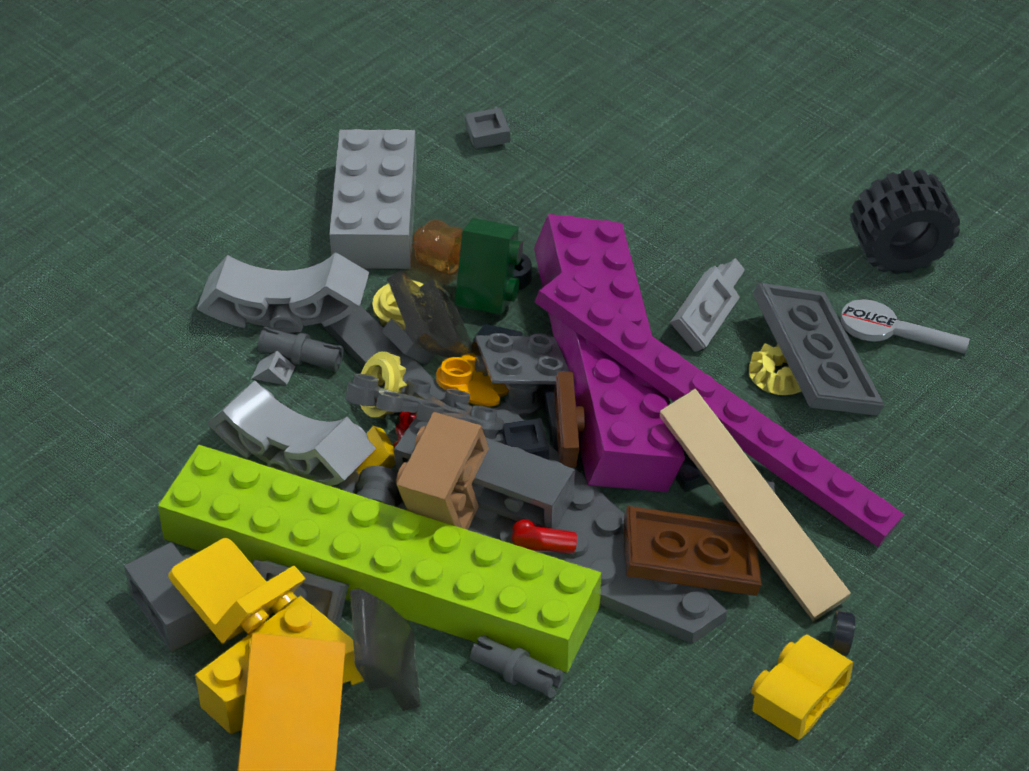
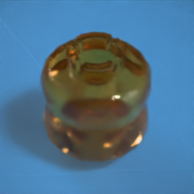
(438, 246)

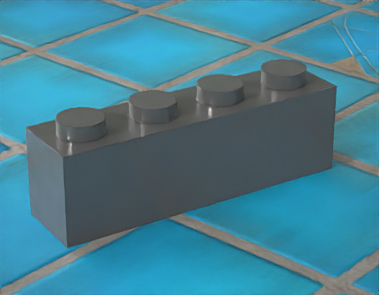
(511, 481)

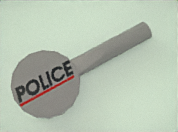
(877, 322)

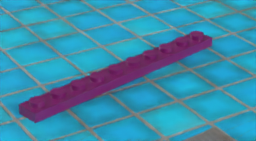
(752, 430)

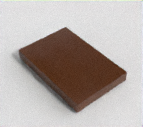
(690, 551)

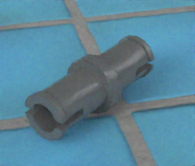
(301, 348)
(516, 666)

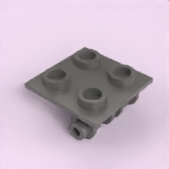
(519, 359)

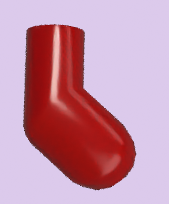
(536, 538)

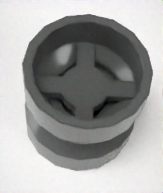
(378, 484)

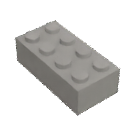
(374, 198)

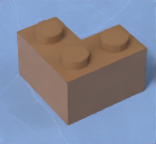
(442, 470)

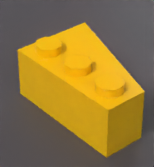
(224, 680)

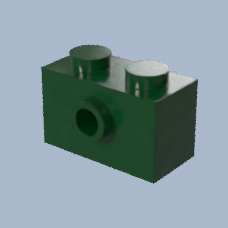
(487, 266)

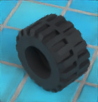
(905, 221)

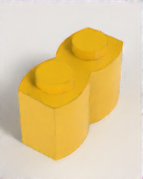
(801, 685)

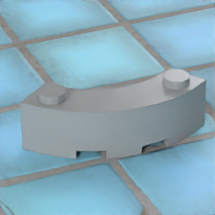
(283, 299)
(290, 441)

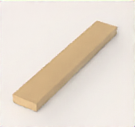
(755, 505)

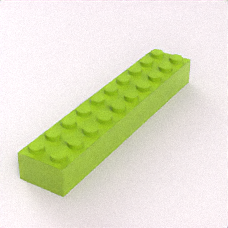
(408, 560)

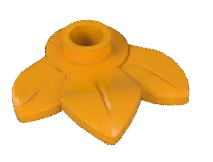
(461, 375)

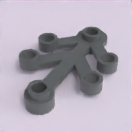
(417, 399)

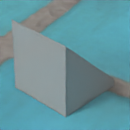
(274, 369)

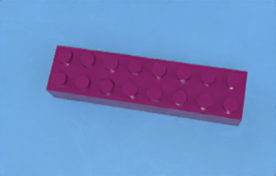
(623, 430)

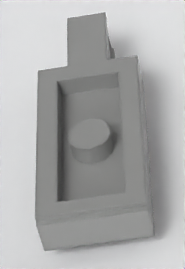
(708, 304)

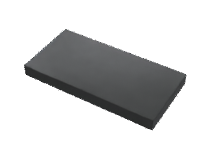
(818, 350)

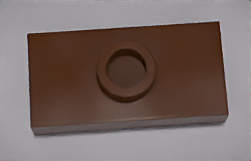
(568, 419)

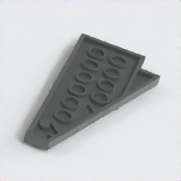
(599, 526)

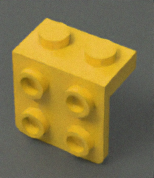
(230, 590)

